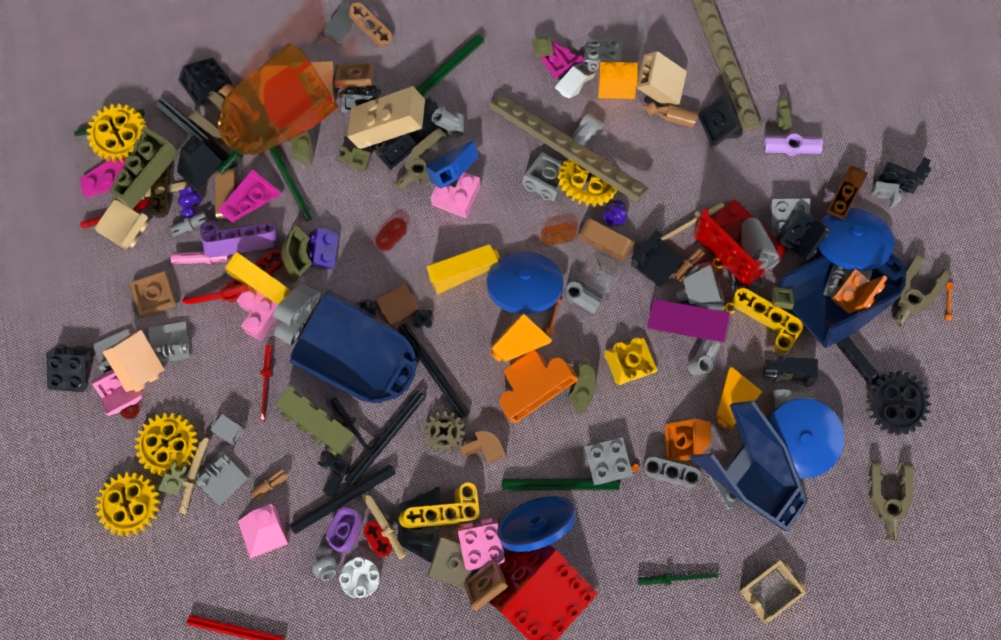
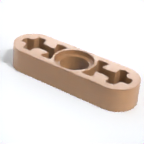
(364, 11)

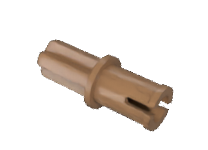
(688, 264)
(269, 484)

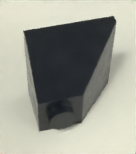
(197, 162)

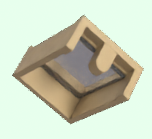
(773, 591)

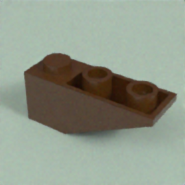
(847, 192)

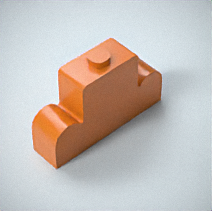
(534, 384)

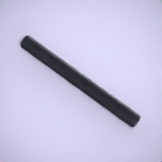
(193, 130)
(434, 371)
(385, 437)
(342, 499)

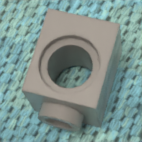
(227, 429)

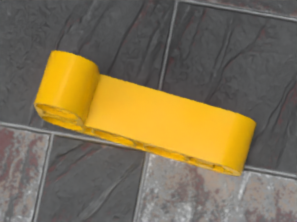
(765, 318)
(438, 511)

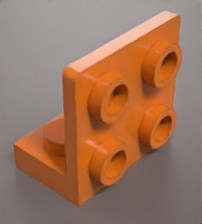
(857, 291)

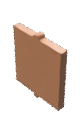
(397, 305)

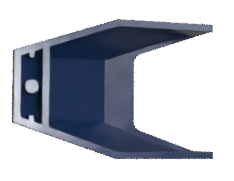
(761, 470)

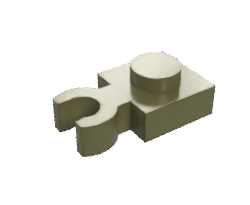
(784, 118)
(356, 159)
(172, 480)

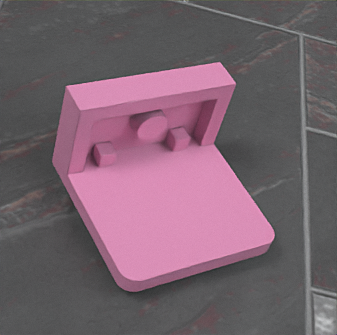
(113, 393)
(480, 543)

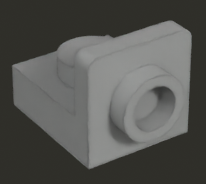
(886, 190)

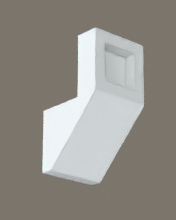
(573, 81)

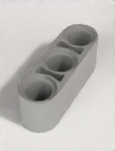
(682, 471)

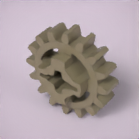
(449, 427)

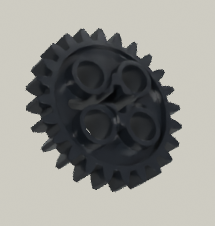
(898, 384)

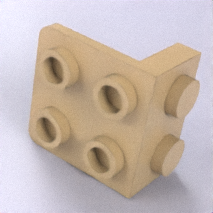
(121, 225)

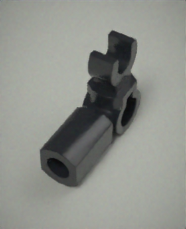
(340, 469)

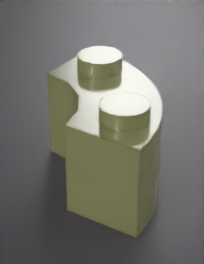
(302, 148)
(294, 254)
(584, 388)

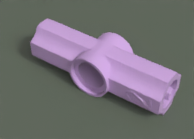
(781, 144)

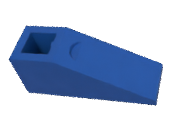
(452, 165)

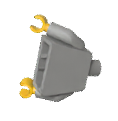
(703, 287)

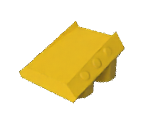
(630, 360)

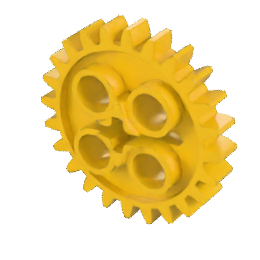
(101, 140)
(573, 179)
(158, 429)
(145, 498)

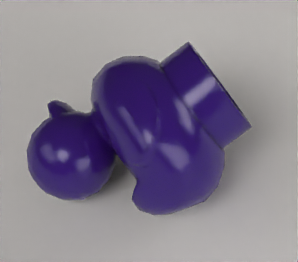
(189, 197)
(615, 213)

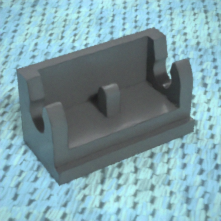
(339, 24)

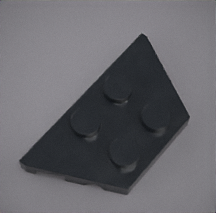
(420, 540)

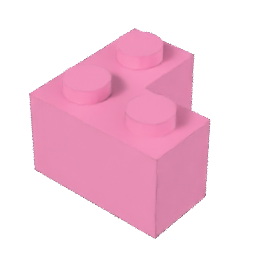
(457, 199)
(261, 313)

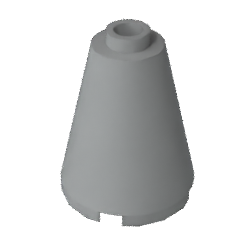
(758, 244)

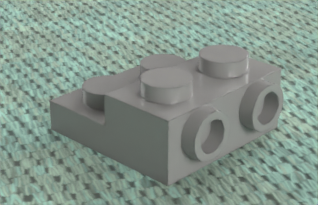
(543, 177)

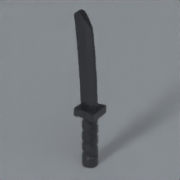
(348, 421)

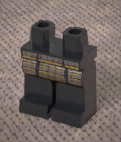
(792, 369)

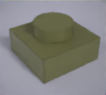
(542, 46)
(782, 298)

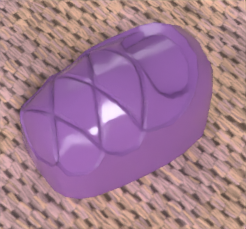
(344, 530)

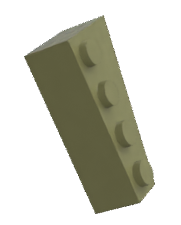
(143, 167)
(315, 422)

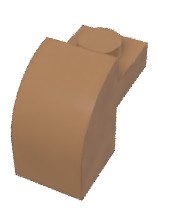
(485, 442)

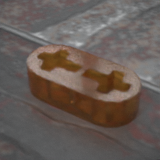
(557, 230)

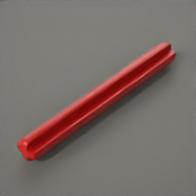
(231, 629)

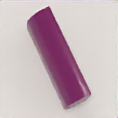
(689, 321)

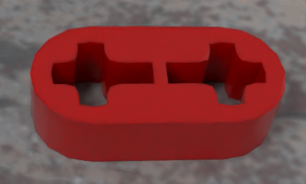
(374, 542)

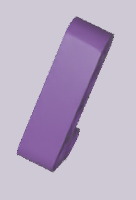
(237, 240)

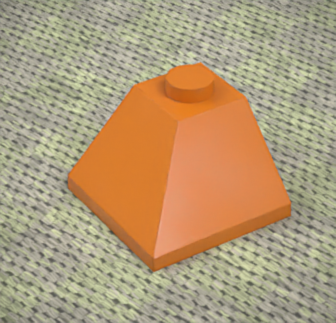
(686, 439)

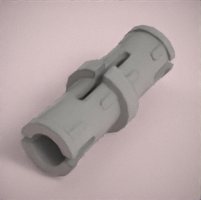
(188, 224)

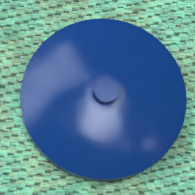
(858, 241)
(524, 283)
(810, 434)
(536, 523)

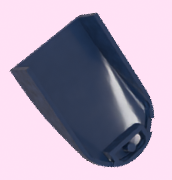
(826, 318)
(355, 351)

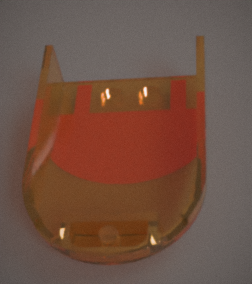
(275, 103)

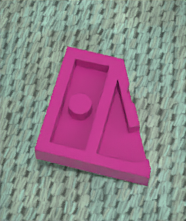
(560, 61)

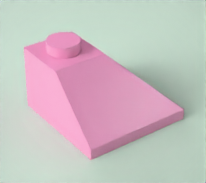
(262, 531)

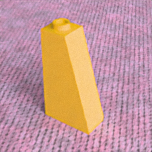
(461, 268)
(257, 279)

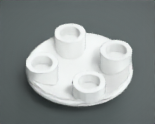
(359, 577)

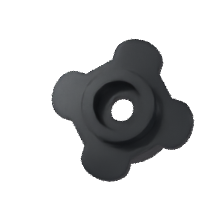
(423, 323)

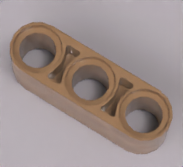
(224, 187)
(606, 240)

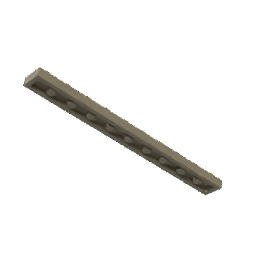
(726, 64)
(569, 148)

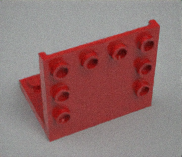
(723, 240)
(541, 593)

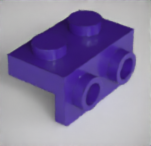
(323, 248)

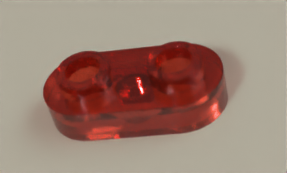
(392, 234)

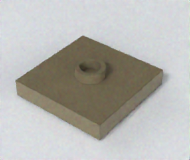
(449, 564)

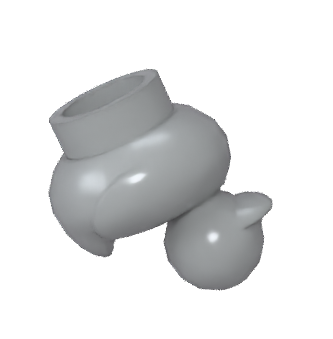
(325, 565)

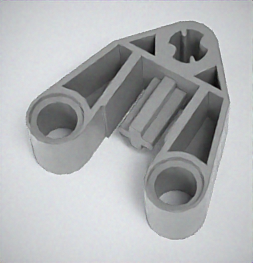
(295, 312)

